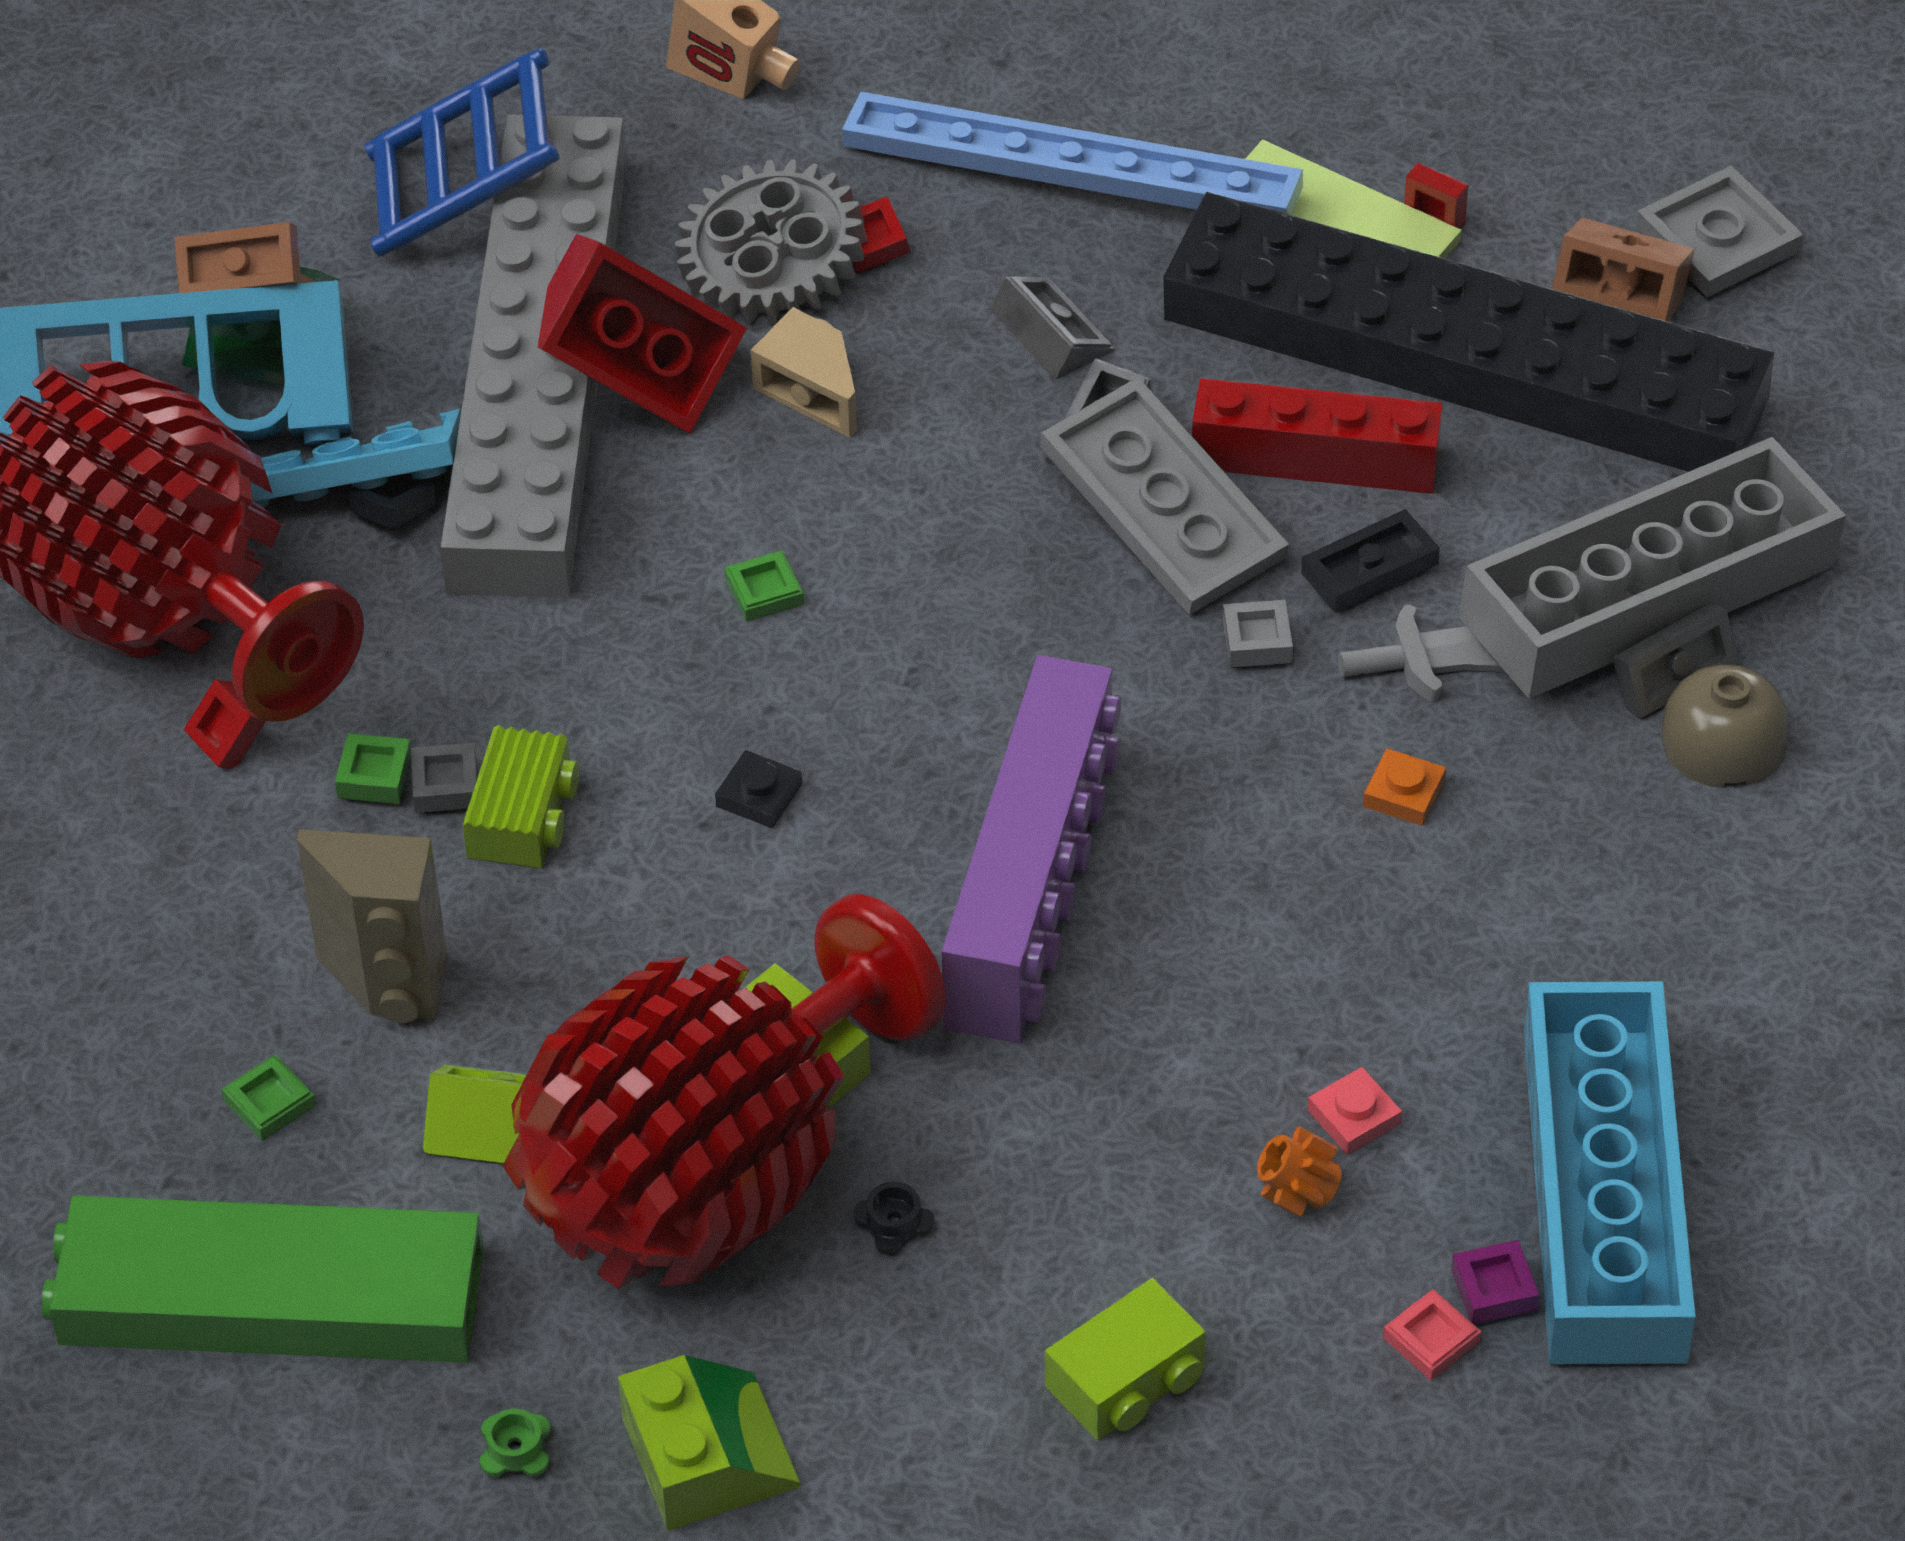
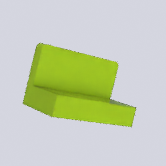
(471, 1113)

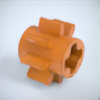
(1299, 1171)

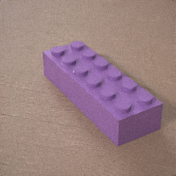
(1029, 850)

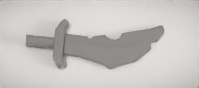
(1421, 655)

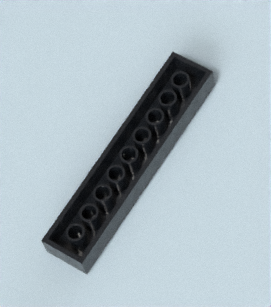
(1466, 335)

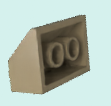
(377, 919)

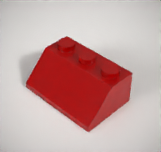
(636, 332)

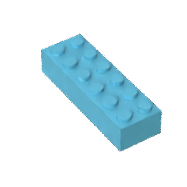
(1608, 1174)

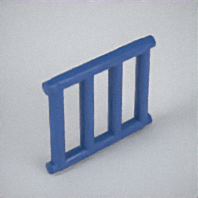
(491, 177)

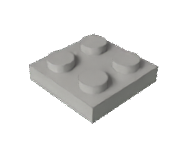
(1728, 227)

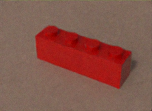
(1318, 435)

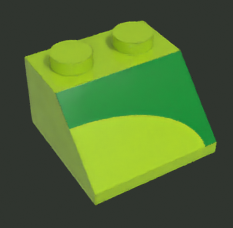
(703, 1438)

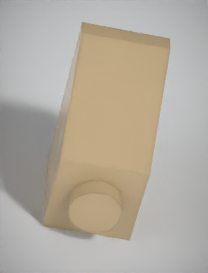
(807, 369)

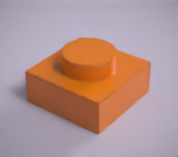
(1404, 786)

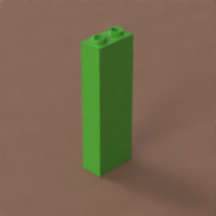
(265, 1278)

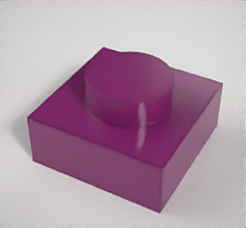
(1495, 1282)

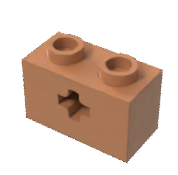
(1623, 269)

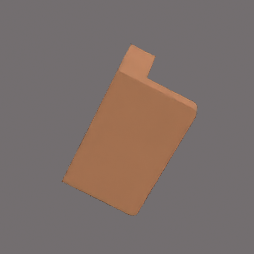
(239, 258)

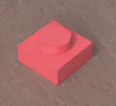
(1354, 1110)

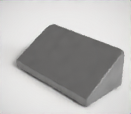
(1048, 324)

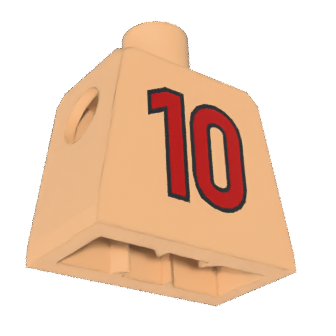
(729, 45)

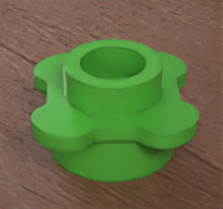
(509, 1427)

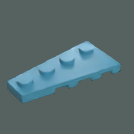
(364, 466)

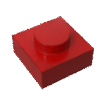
(1436, 195)
(884, 235)
(223, 725)

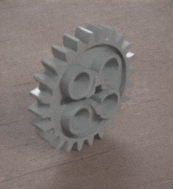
(771, 241)

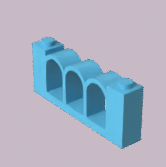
(312, 337)

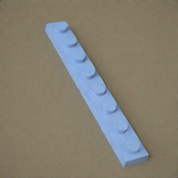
(1064, 155)

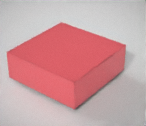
(1431, 1334)

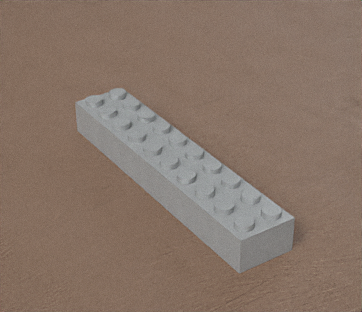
(524, 411)

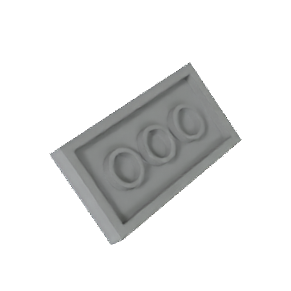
(1164, 495)

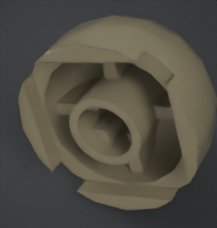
(1725, 726)

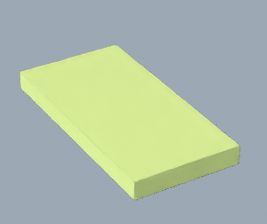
(1359, 209)

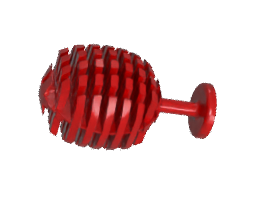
(136, 524)
(699, 1109)

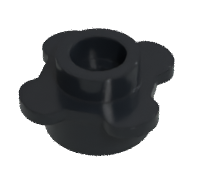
(893, 1199)

